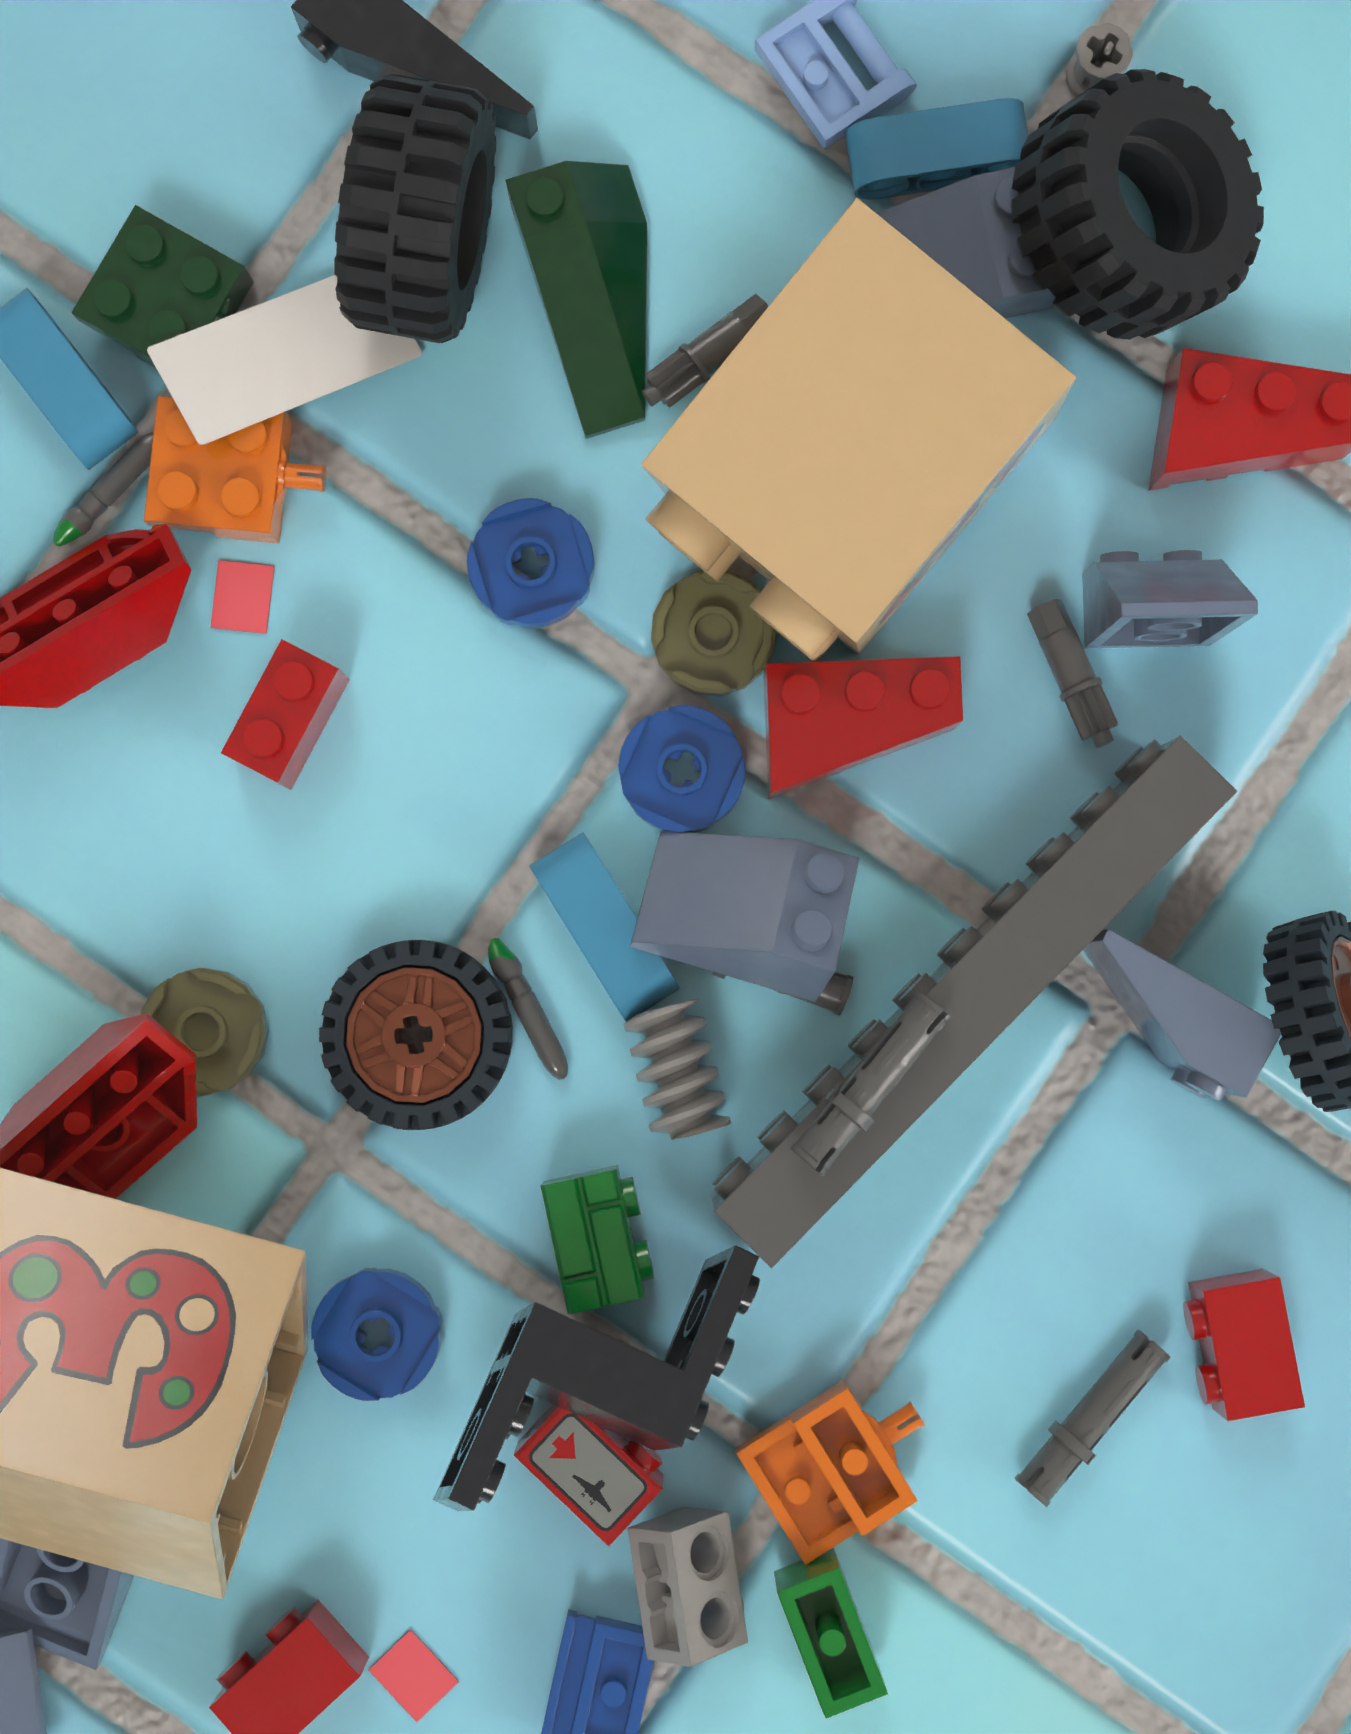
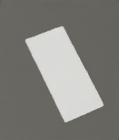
(271, 360)

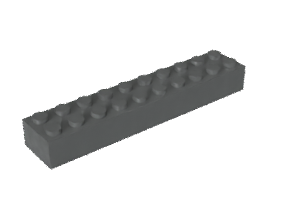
(984, 982)

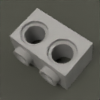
(687, 1586)

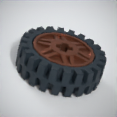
(1312, 1003)
(388, 1076)

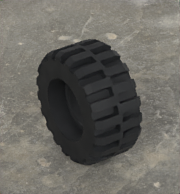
(1191, 178)
(415, 208)

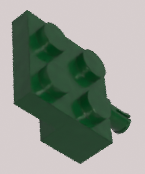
(159, 285)

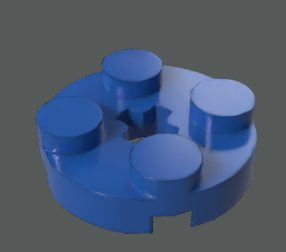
(498, 547)
(668, 735)
(340, 1341)

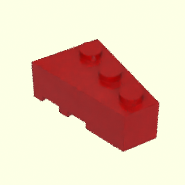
(1247, 416)
(852, 712)

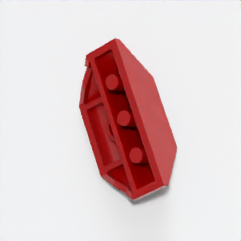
(89, 616)
(105, 1110)

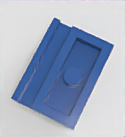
(598, 1678)

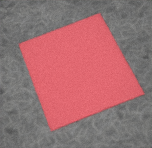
(242, 596)
(413, 1675)

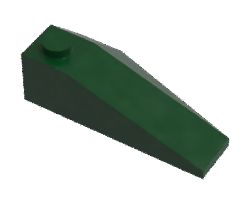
(590, 270)

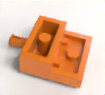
(227, 484)
(830, 1470)

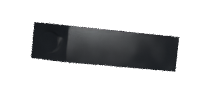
(393, 38)

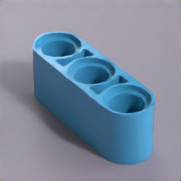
(934, 147)
(61, 381)
(602, 926)

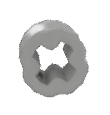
(1093, 46)

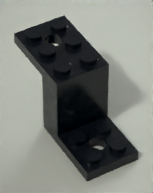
(601, 1378)

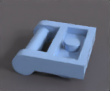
(820, 78)

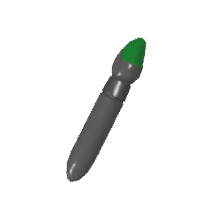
(105, 492)
(509, 971)

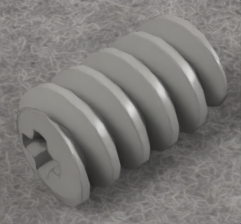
(677, 1071)

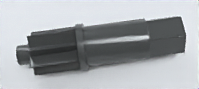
(701, 357)
(1073, 672)

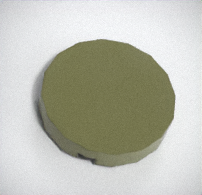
(711, 635)
(216, 1020)

